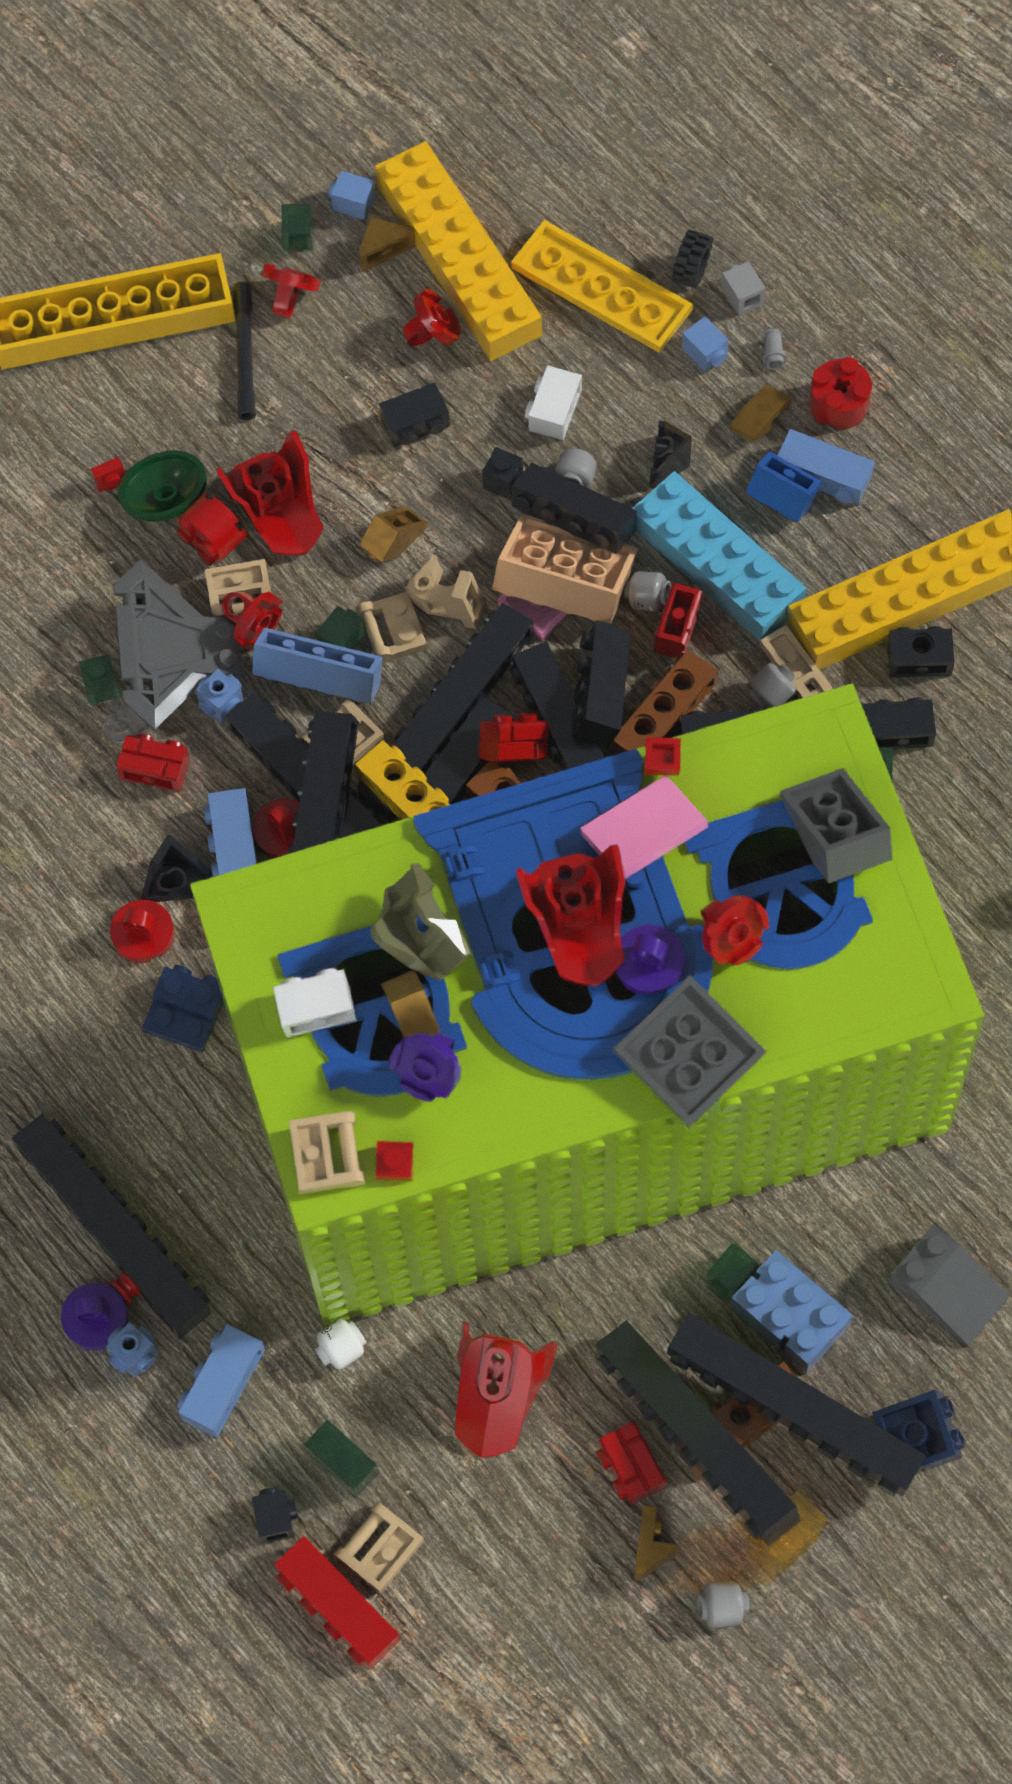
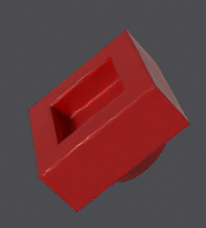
(108, 474)
(662, 756)
(394, 1160)

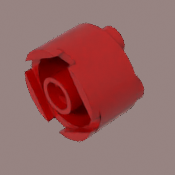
(840, 393)
(210, 529)

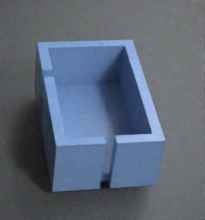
(792, 1306)

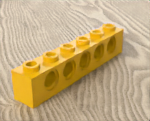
(388, 760)

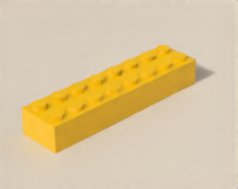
(459, 251)
(114, 311)
(905, 591)

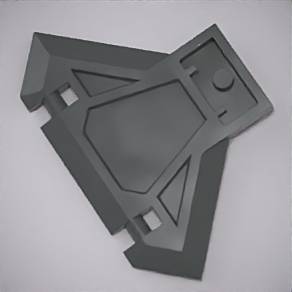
(167, 645)

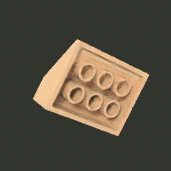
(562, 570)

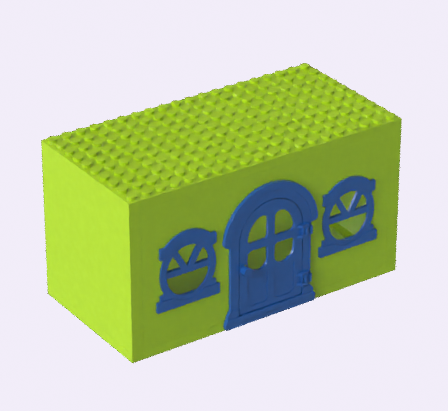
(547, 1126)

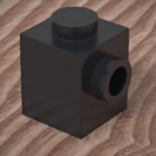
(501, 472)
(274, 1515)

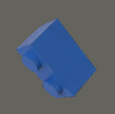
(783, 487)

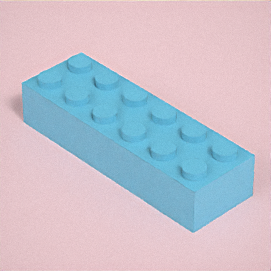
(717, 556)

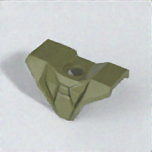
(432, 952)

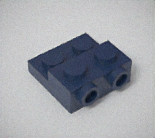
(184, 1008)
(925, 1426)

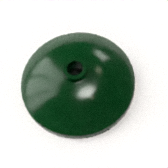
(162, 486)

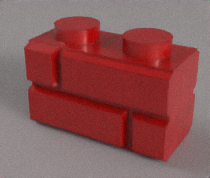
(678, 620)
(513, 739)
(153, 762)
(631, 1464)

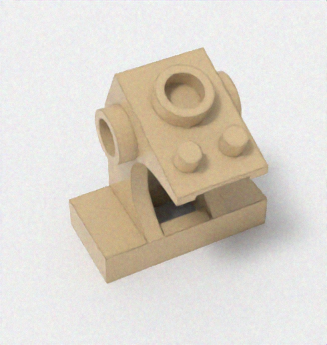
(456, 601)

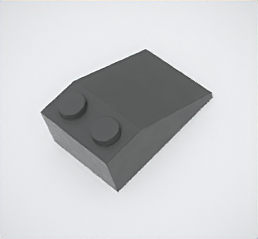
(838, 825)
(948, 1285)

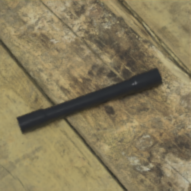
(243, 309)

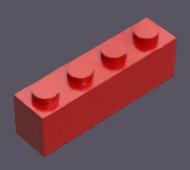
(336, 1602)

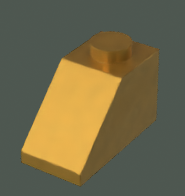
(392, 533)

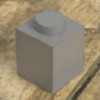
(743, 288)

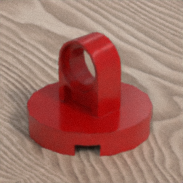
(289, 284)
(431, 321)
(256, 615)
(274, 827)
(733, 929)
(142, 931)

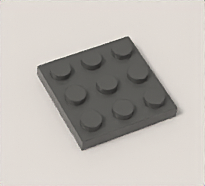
(689, 1051)

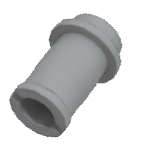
(774, 355)

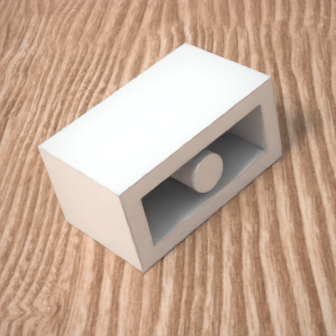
(554, 402)
(314, 1002)

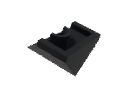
(670, 453)
(172, 873)

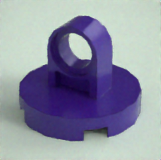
(651, 960)
(426, 1065)
(93, 1315)

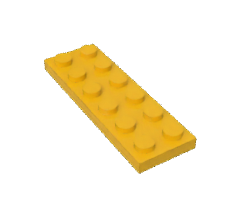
(602, 286)

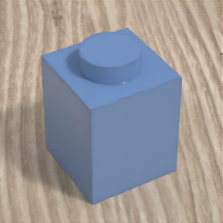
(352, 195)
(705, 344)

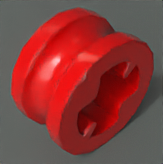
(125, 1287)

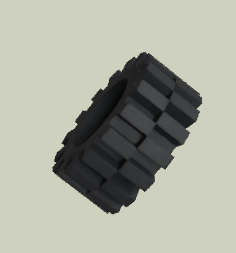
(692, 258)

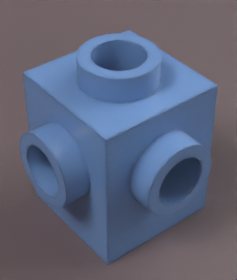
(219, 695)
(136, 1359)

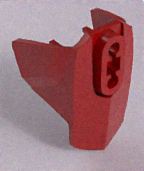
(286, 514)
(583, 936)
(490, 1410)

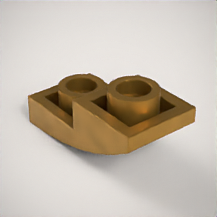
(757, 415)

